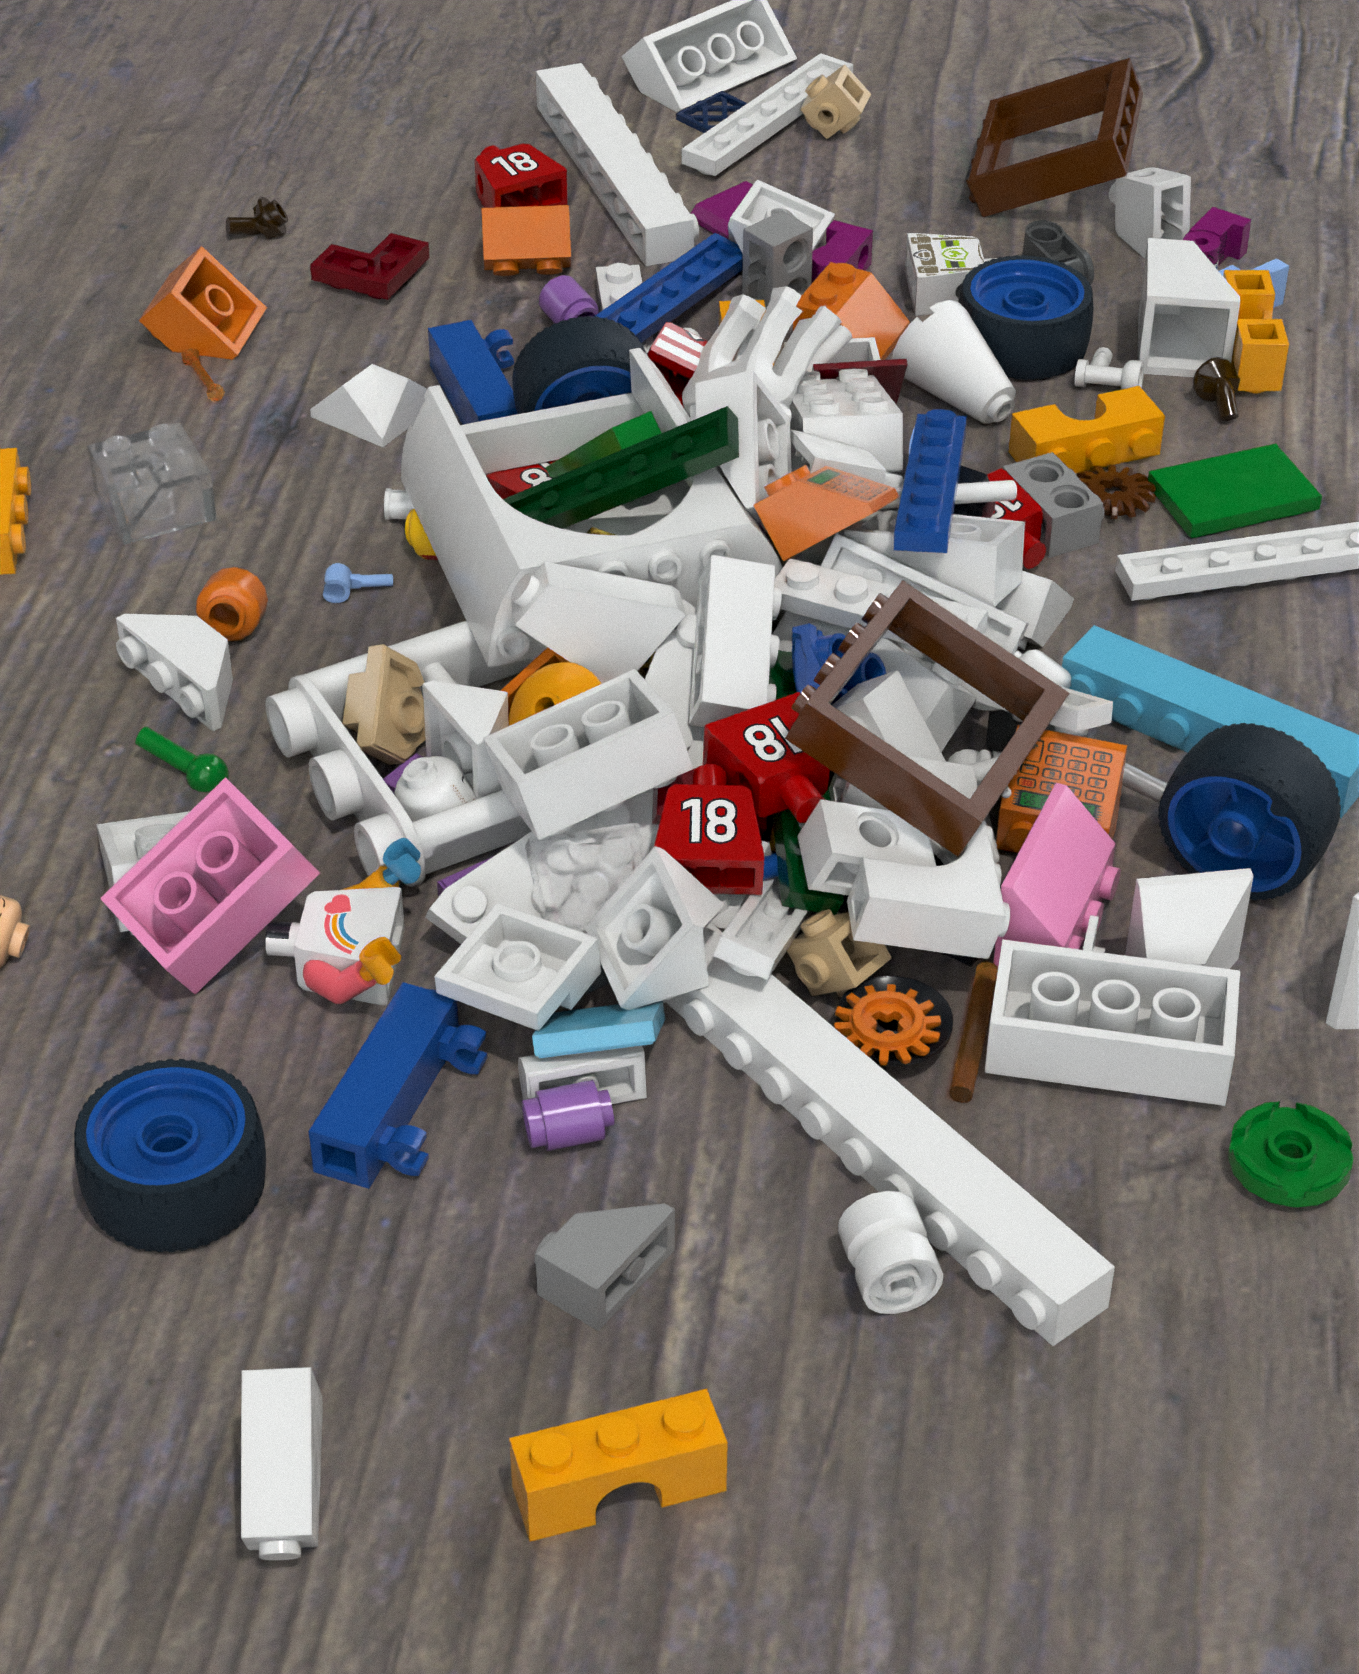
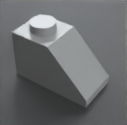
(603, 1259)

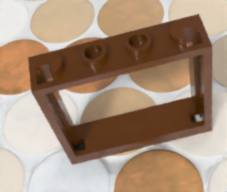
(1106, 89)
(885, 771)

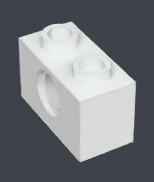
(844, 833)

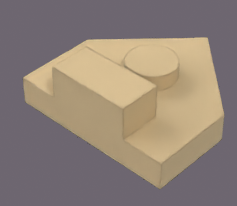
(386, 706)

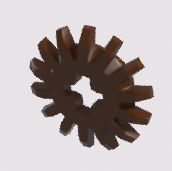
(1133, 495)

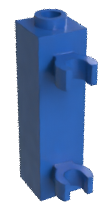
(471, 370)
(385, 1085)

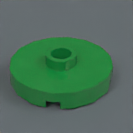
(1291, 1154)

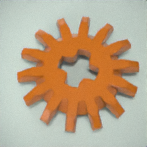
(913, 1024)

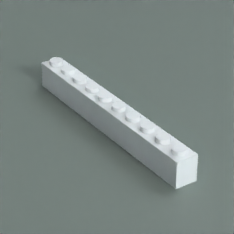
(902, 1146)

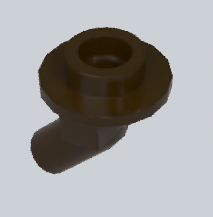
(268, 220)
(1218, 381)

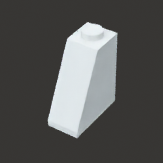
(596, 616)
(280, 1461)

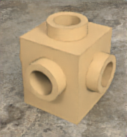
(835, 102)
(830, 958)

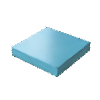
(598, 1029)

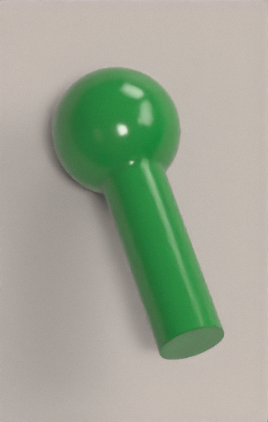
(201, 771)

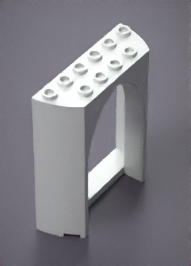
(491, 545)

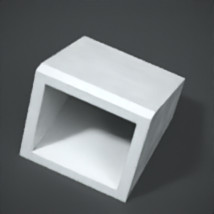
(1183, 310)

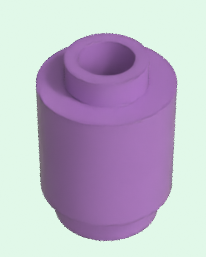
(566, 299)
(567, 1115)

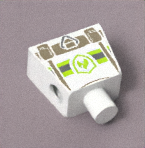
(938, 266)

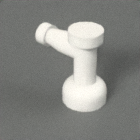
(1099, 372)

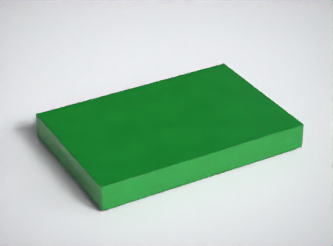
(1234, 490)

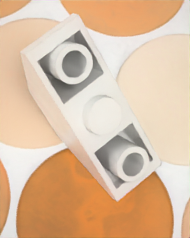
(181, 659)

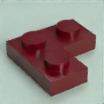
(371, 273)

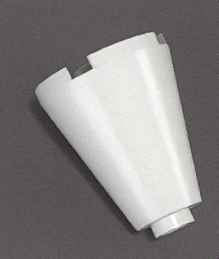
(956, 364)

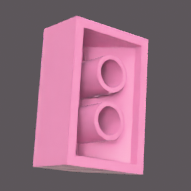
(1059, 876)
(209, 886)

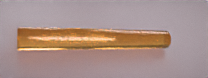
(974, 1033)

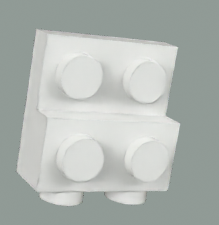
(520, 967)

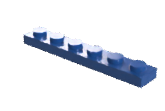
(676, 287)
(931, 483)

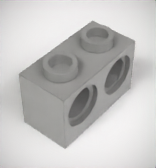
(776, 255)
(1069, 507)

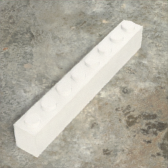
(615, 164)

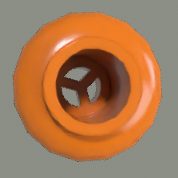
(232, 602)

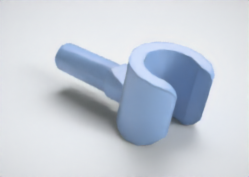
(340, 581)

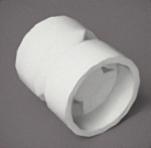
(890, 1252)

